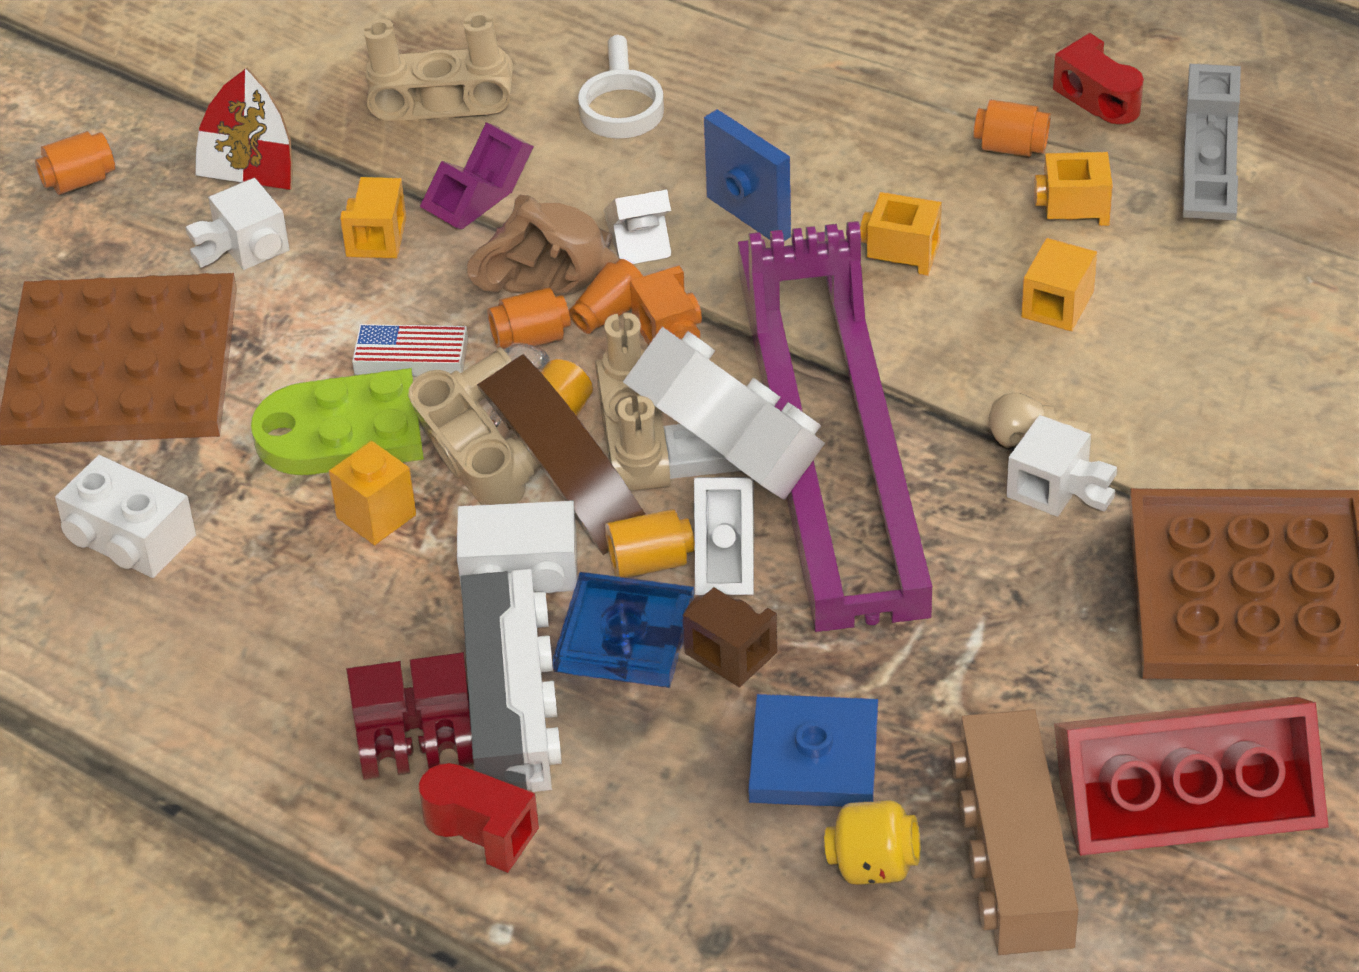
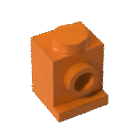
(662, 302)

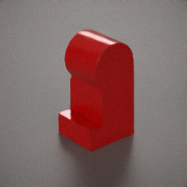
(1098, 82)
(480, 811)

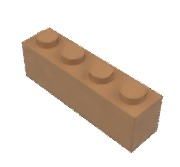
(1016, 832)

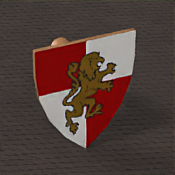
(245, 136)

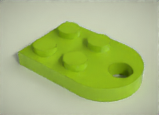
(335, 420)

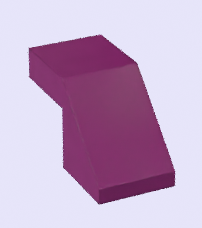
(488, 177)

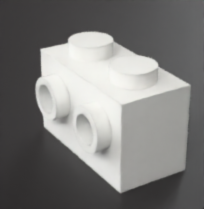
(125, 516)

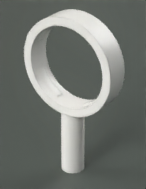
(620, 78)

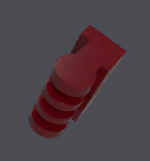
(388, 710)

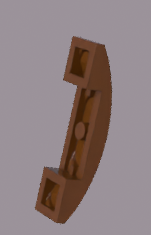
(560, 447)

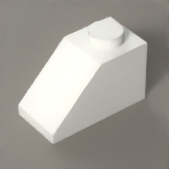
(724, 535)

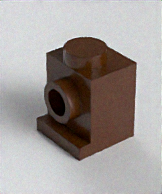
(729, 635)

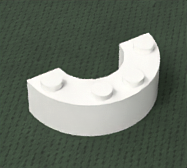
(726, 414)

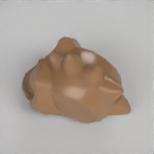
(542, 249)

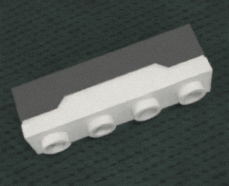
(506, 679)

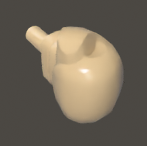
(1014, 415)

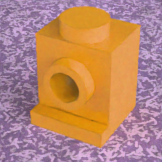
(1075, 186)
(374, 219)
(903, 230)

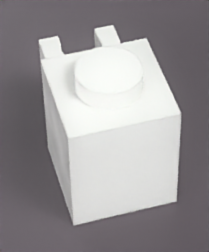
(243, 224)
(1054, 465)

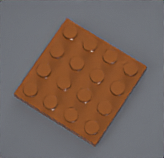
(119, 359)
(1247, 583)

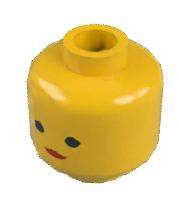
(873, 842)

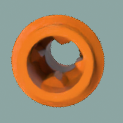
(605, 296)

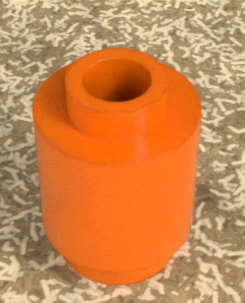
(1012, 128)
(75, 162)
(529, 319)

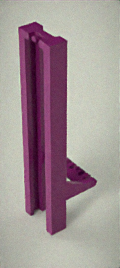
(840, 263)

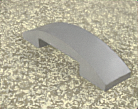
(1211, 142)

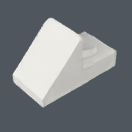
(640, 226)

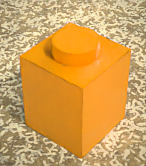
(1059, 284)
(372, 492)

